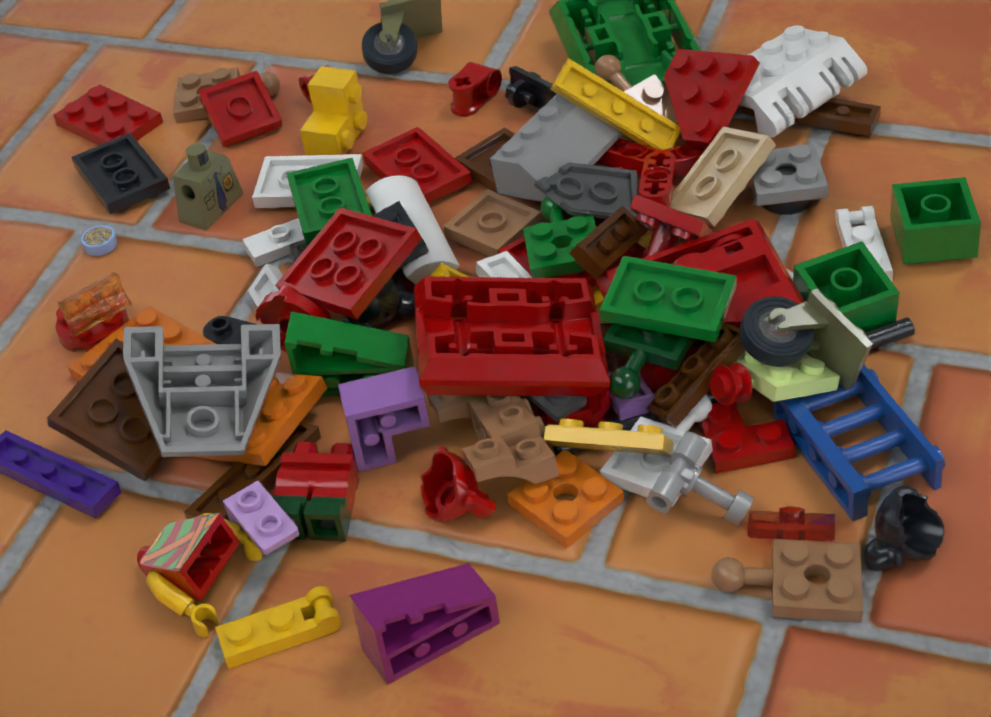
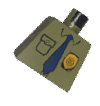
(205, 187)

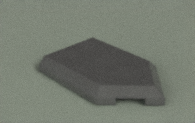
(590, 189)

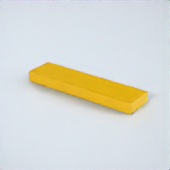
(615, 107)

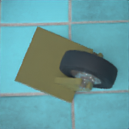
(392, 43)
(783, 332)

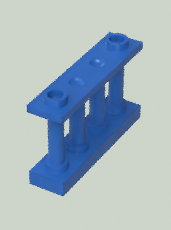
(834, 463)

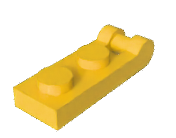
(279, 627)

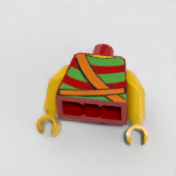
(189, 559)

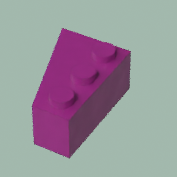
(422, 618)

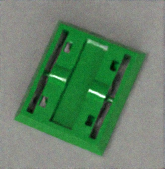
(630, 30)

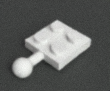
(640, 471)

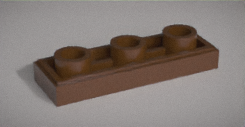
(692, 381)

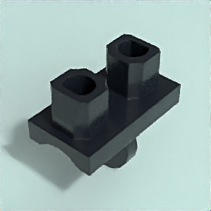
(528, 90)

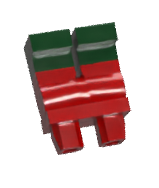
(317, 489)

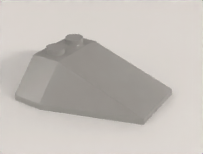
(202, 395)

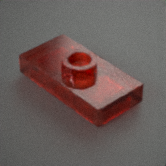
(791, 524)

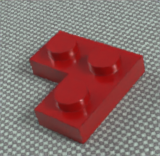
(743, 446)

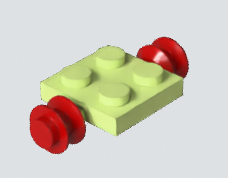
(797, 380)

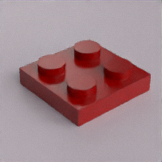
(240, 108)

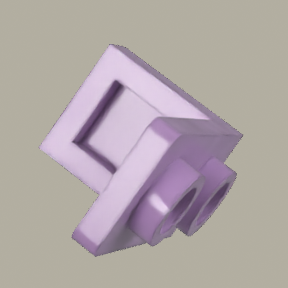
(260, 517)

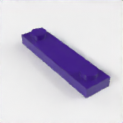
(56, 475)

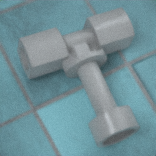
(684, 476)

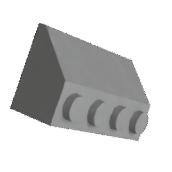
(547, 142)

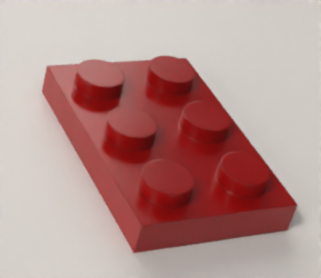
(106, 116)
(420, 158)

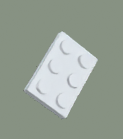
(272, 184)

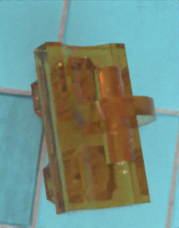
(94, 304)

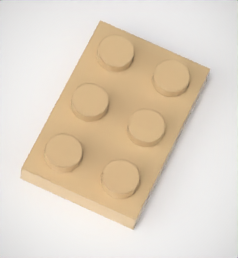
(721, 174)

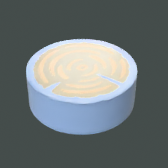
(99, 240)

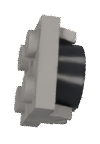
(789, 180)

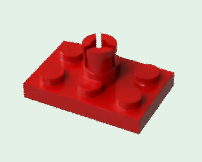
(667, 225)

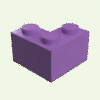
(379, 409)

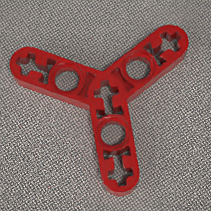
(655, 166)

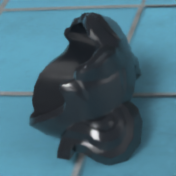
(387, 303)
(904, 531)

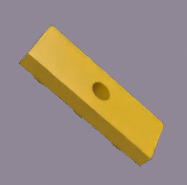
(609, 437)

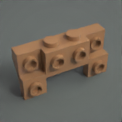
(508, 436)

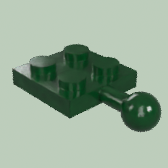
(641, 347)

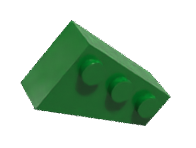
(343, 350)

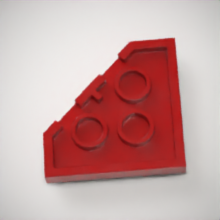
(707, 91)

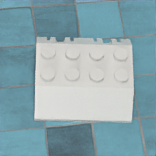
(798, 76)

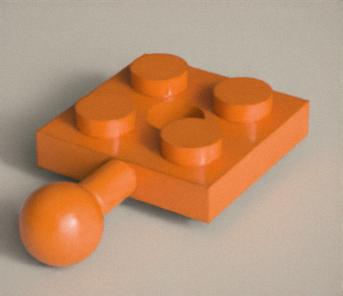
(567, 519)

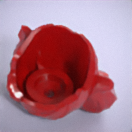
(452, 489)

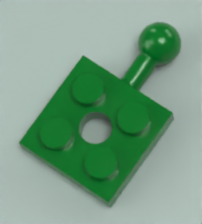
(545, 240)

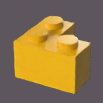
(336, 112)

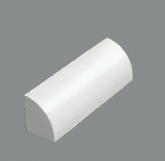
(407, 191)

